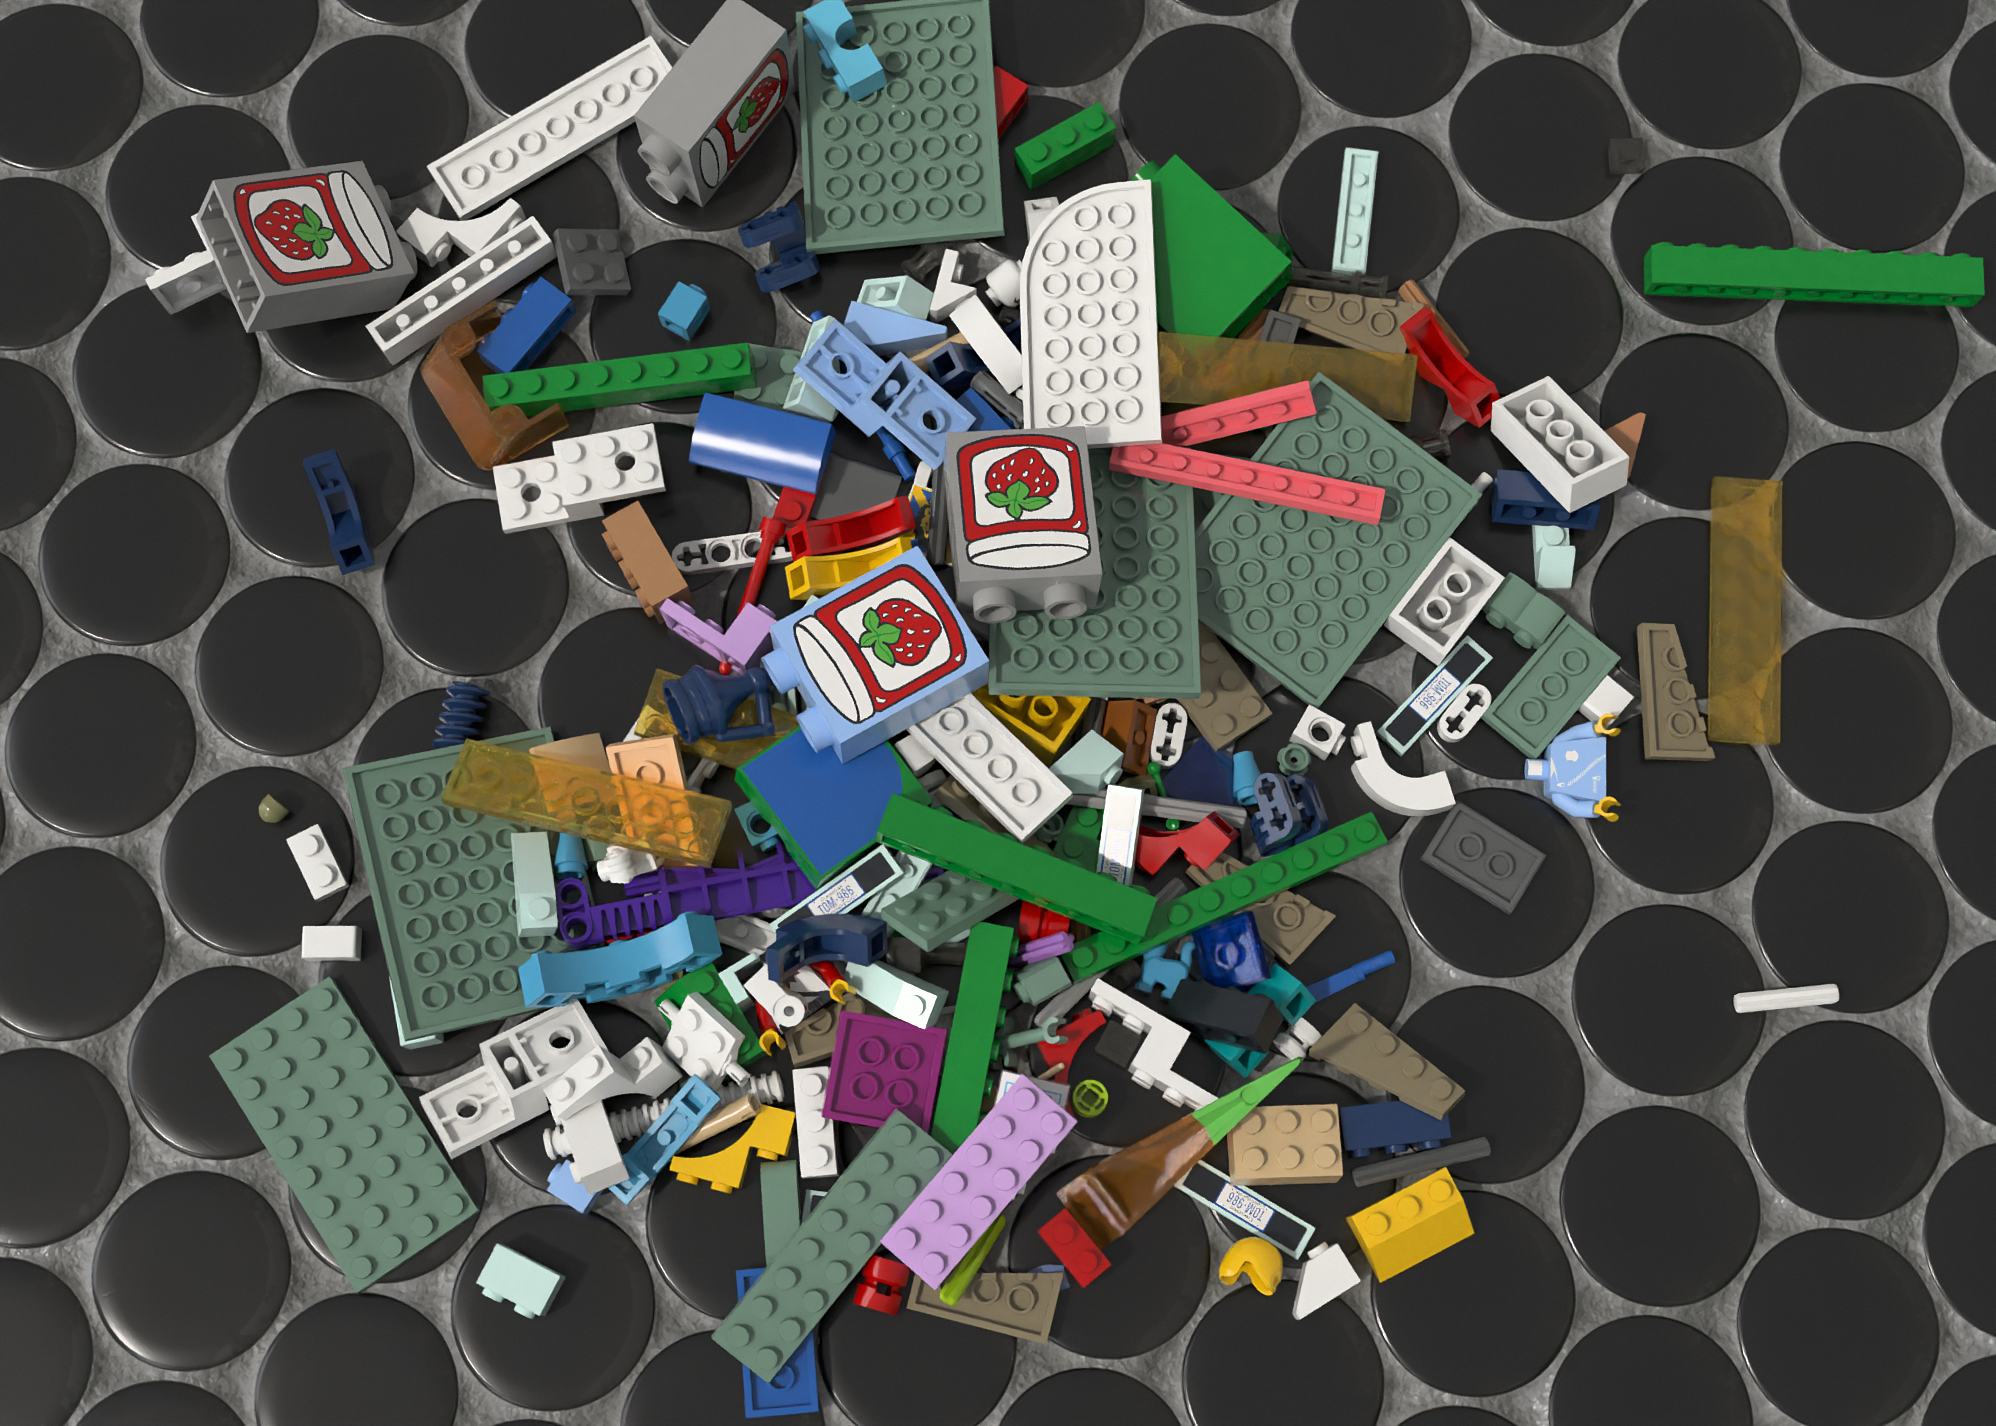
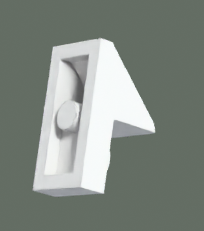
(948, 288)

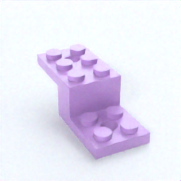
(741, 645)

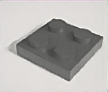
(591, 262)

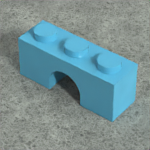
(856, 70)

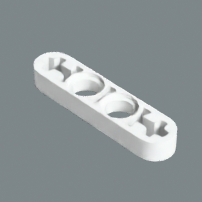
(737, 558)

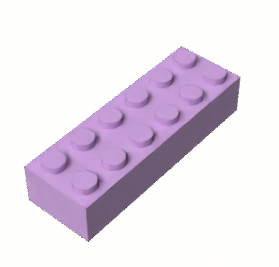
(978, 1181)

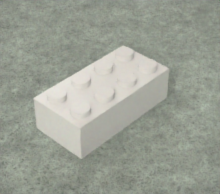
(1559, 444)

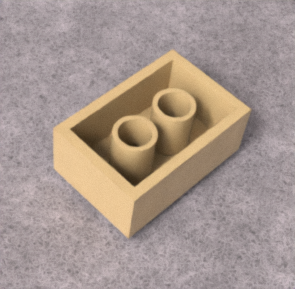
(1286, 1146)

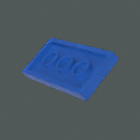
(794, 1385)

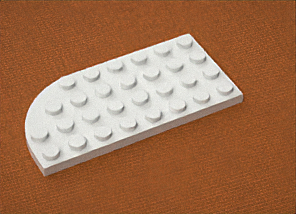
(1093, 318)

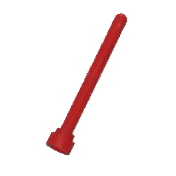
(771, 532)

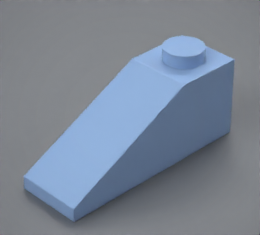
(891, 332)

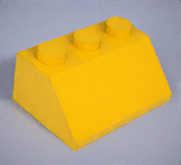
(1411, 1224)

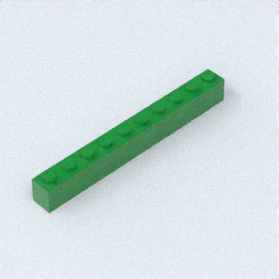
(1813, 275)

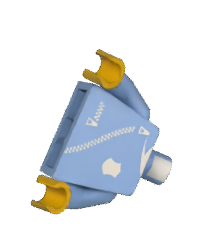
(1577, 770)

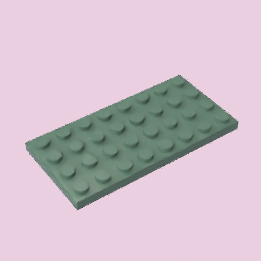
(344, 1134)

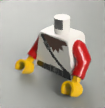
(816, 983)

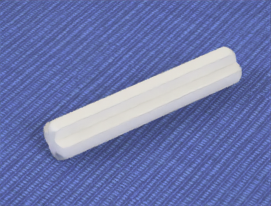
(1786, 998)

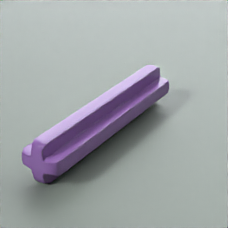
(1042, 949)

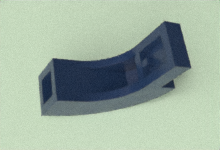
(958, 363)
(342, 511)
(824, 938)

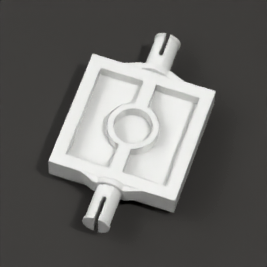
(703, 1041)

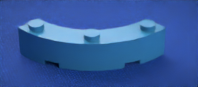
(622, 966)

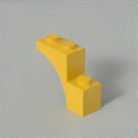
(828, 573)
(726, 1170)

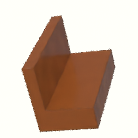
(1130, 729)

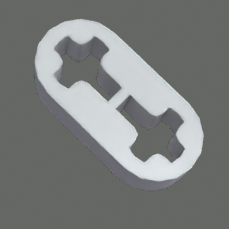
(1457, 708)
(1176, 737)

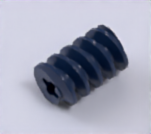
(461, 714)

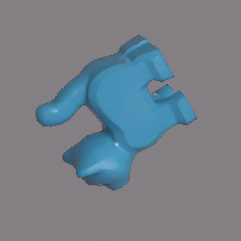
(1164, 971)

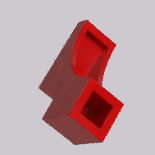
(1443, 365)
(852, 531)
(1201, 844)
(1083, 1026)

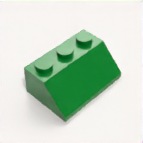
(711, 987)

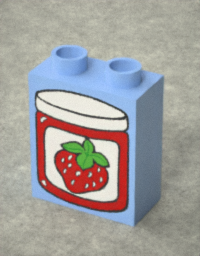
(876, 656)

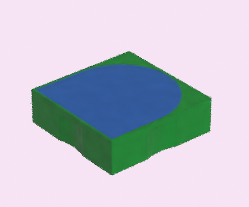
(822, 806)

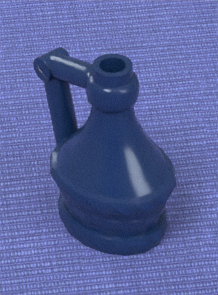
(706, 701)

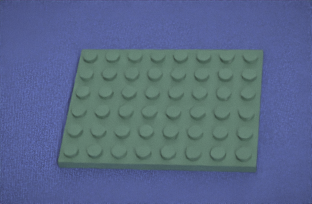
(915, 154)
(1312, 587)
(1146, 610)
(447, 891)

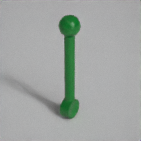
(1154, 769)

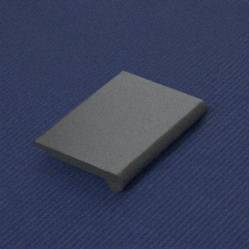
(853, 487)

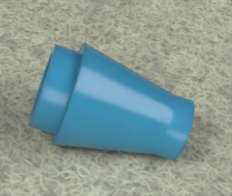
(1244, 777)
(570, 858)

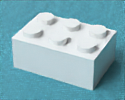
(1443, 601)

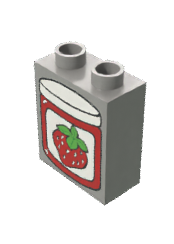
(715, 103)
(305, 245)
(1022, 522)

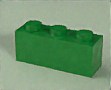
(1065, 146)

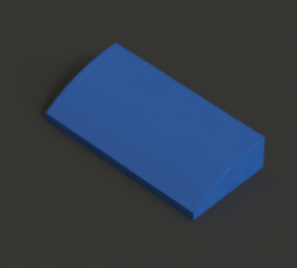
(761, 443)

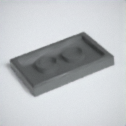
(1483, 857)

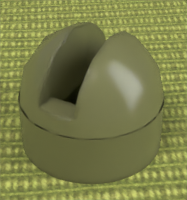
(272, 809)

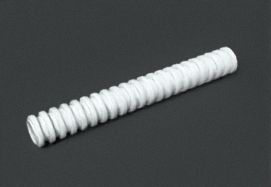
(640, 1120)

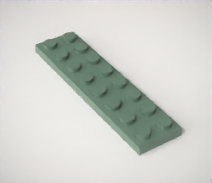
(831, 1246)

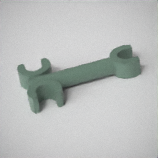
(1009, 1040)

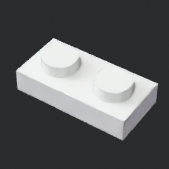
(317, 863)

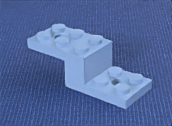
(883, 393)

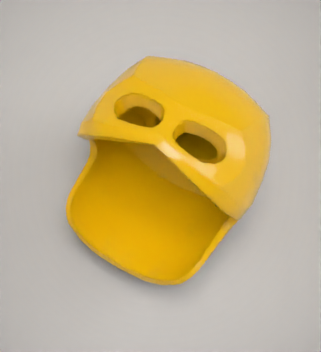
(1257, 1259)

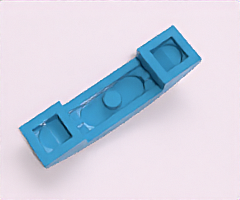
(666, 1136)

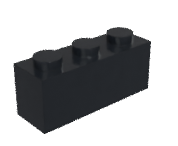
(1225, 1015)

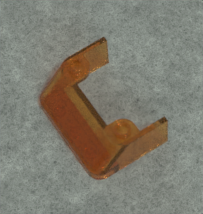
(486, 435)

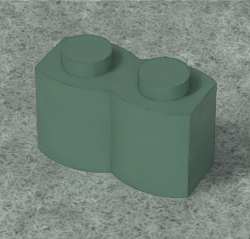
(1522, 611)
(1040, 980)

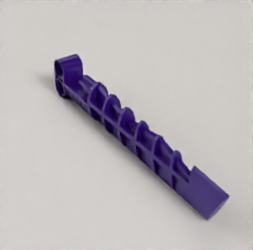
(708, 891)

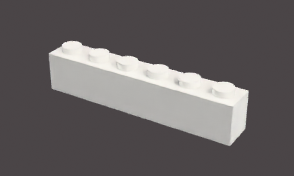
(462, 290)

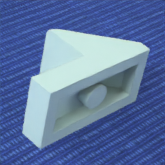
(1552, 557)

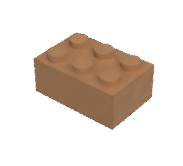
(644, 560)

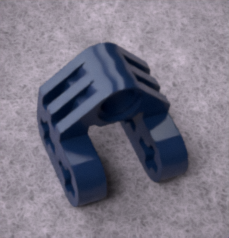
(789, 236)
(1284, 815)

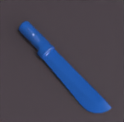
(1347, 977)

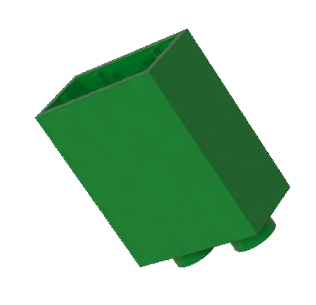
(1208, 258)

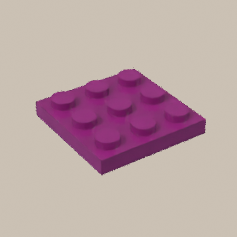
(881, 1068)

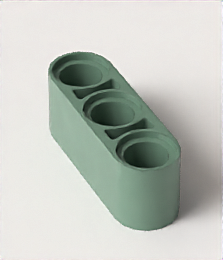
(779, 1204)

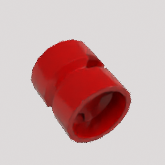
(1039, 923)
(887, 1272)

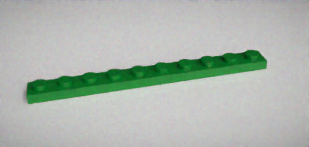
(1229, 895)

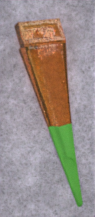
(1128, 1183)

